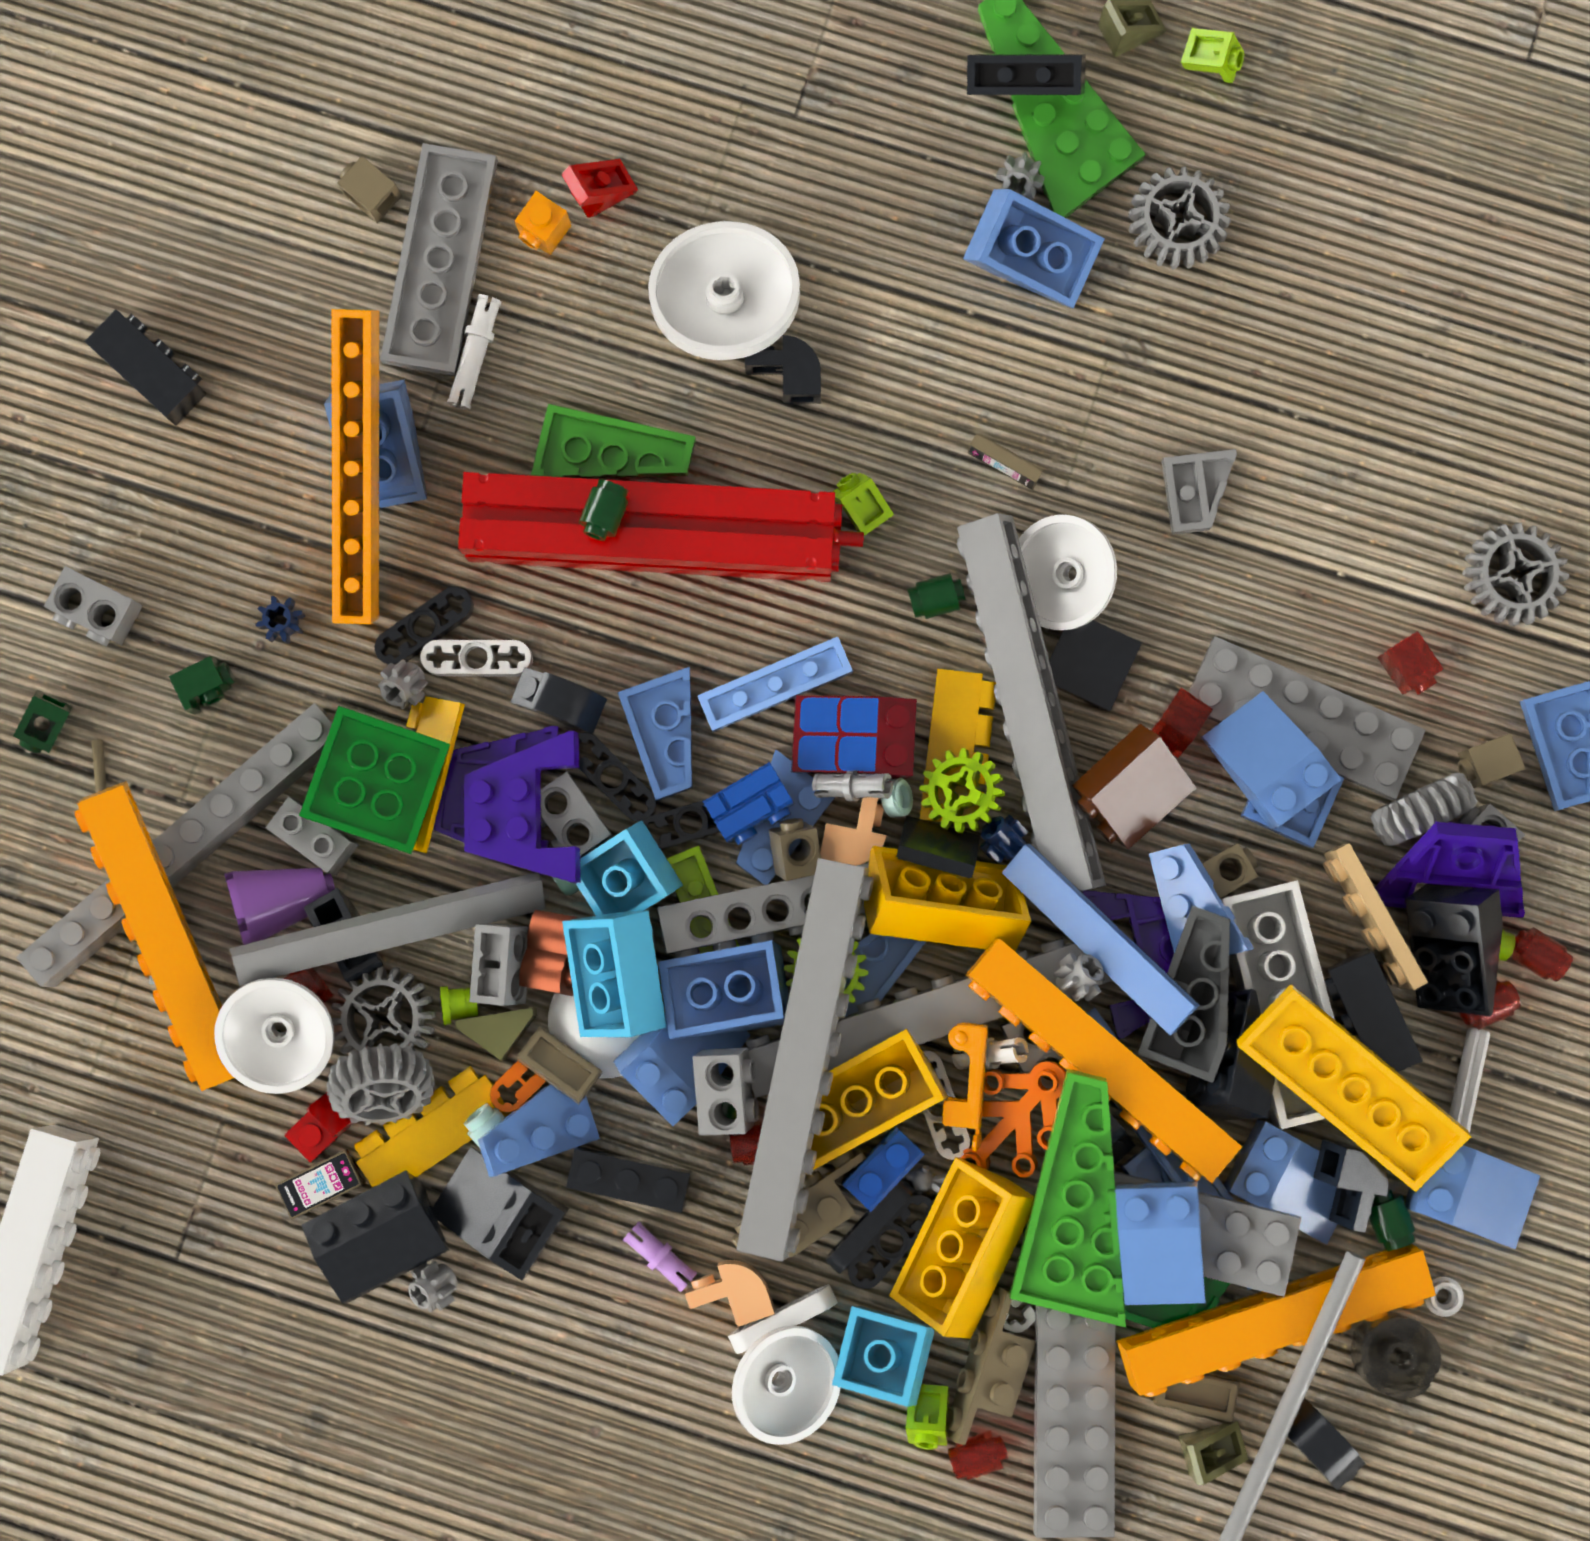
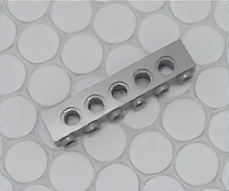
(676, 918)

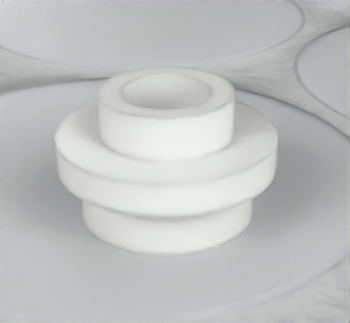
(1454, 1300)

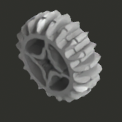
(1165, 213)
(1518, 590)
(1422, 808)
(393, 1003)
(380, 1084)

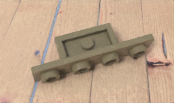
(825, 1203)
(992, 1369)

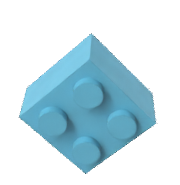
(626, 873)
(883, 1356)

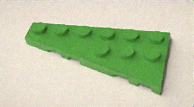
(1071, 135)
(1072, 1229)

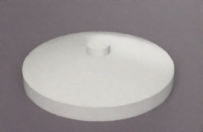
(724, 290)

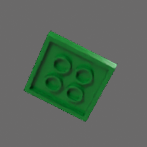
(374, 780)

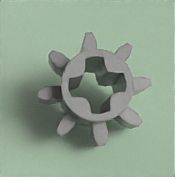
(1021, 175)
(402, 684)
(1079, 976)
(432, 1286)

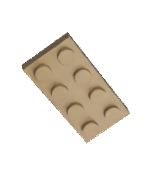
(1380, 929)

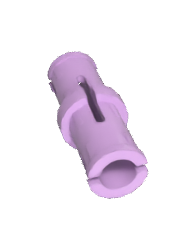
(659, 1256)

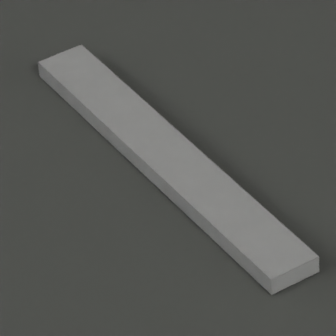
(387, 928)

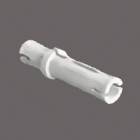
(474, 351)

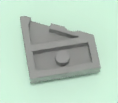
(1195, 488)

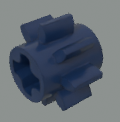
(285, 610)
(1003, 838)

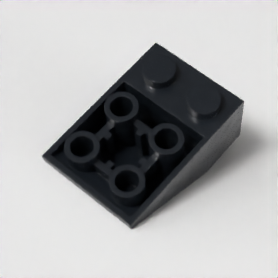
(1456, 945)
(1241, 1084)
(498, 1214)

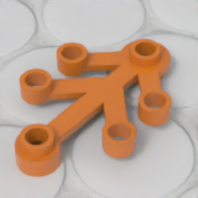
(1017, 1114)

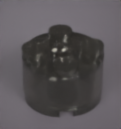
(1414, 1367)

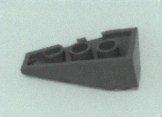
(1203, 973)

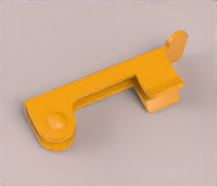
(968, 1112)

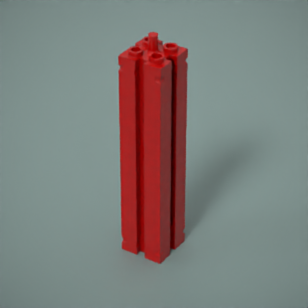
(661, 531)

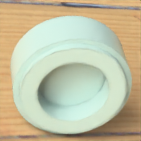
(900, 801)

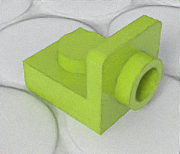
(1213, 52)
(862, 502)
(928, 1419)

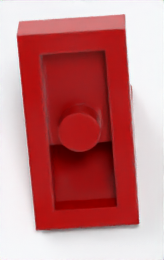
(599, 185)
(317, 1129)

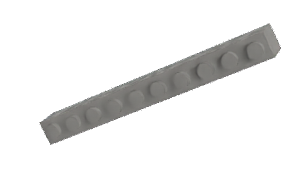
(1028, 698)
(185, 843)
(924, 1013)
(803, 1060)

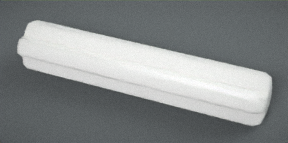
(1469, 1076)

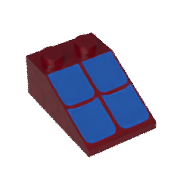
(854, 735)

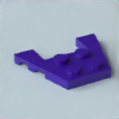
(467, 759)
(505, 809)
(1460, 857)
(1149, 934)

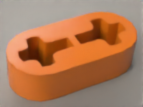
(522, 1094)

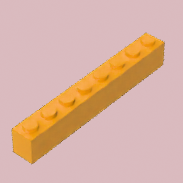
(355, 466)
(158, 927)
(1091, 1049)
(1267, 1322)

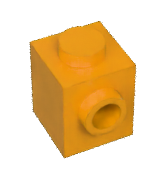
(542, 223)

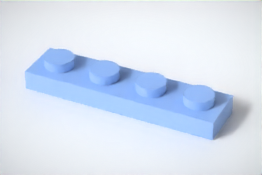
(775, 684)

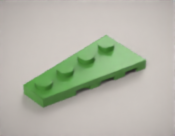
(605, 447)

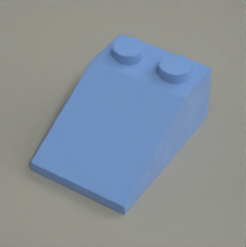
(1033, 247)
(399, 454)
(1270, 760)
(724, 990)
(664, 1068)
(1279, 1174)
(1477, 1196)
(1160, 1243)

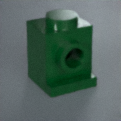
(202, 683)
(30, 734)

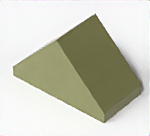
(1129, 24)
(498, 1031)
(1213, 1451)

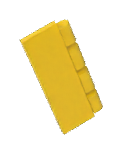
(440, 721)
(958, 725)
(424, 1142)

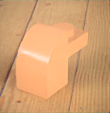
(854, 845)
(743, 1287)

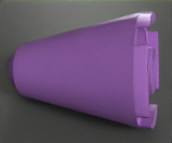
(273, 898)

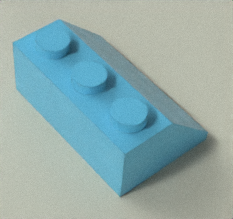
(614, 974)

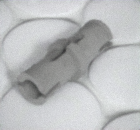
(852, 785)

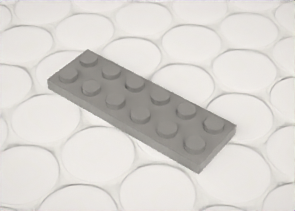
(439, 259)
(1352, 735)
(1242, 1241)
(1074, 1426)

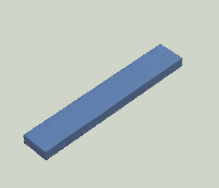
(1100, 938)

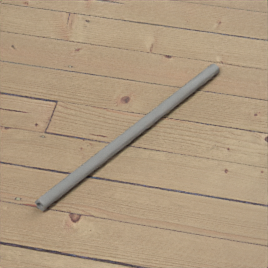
(1293, 1397)

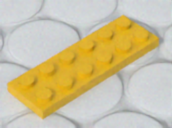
(1353, 1088)

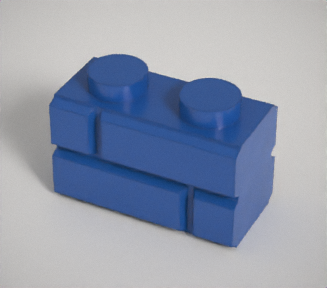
(749, 803)
(883, 1168)

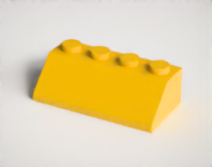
(943, 906)
(875, 1095)
(962, 1249)

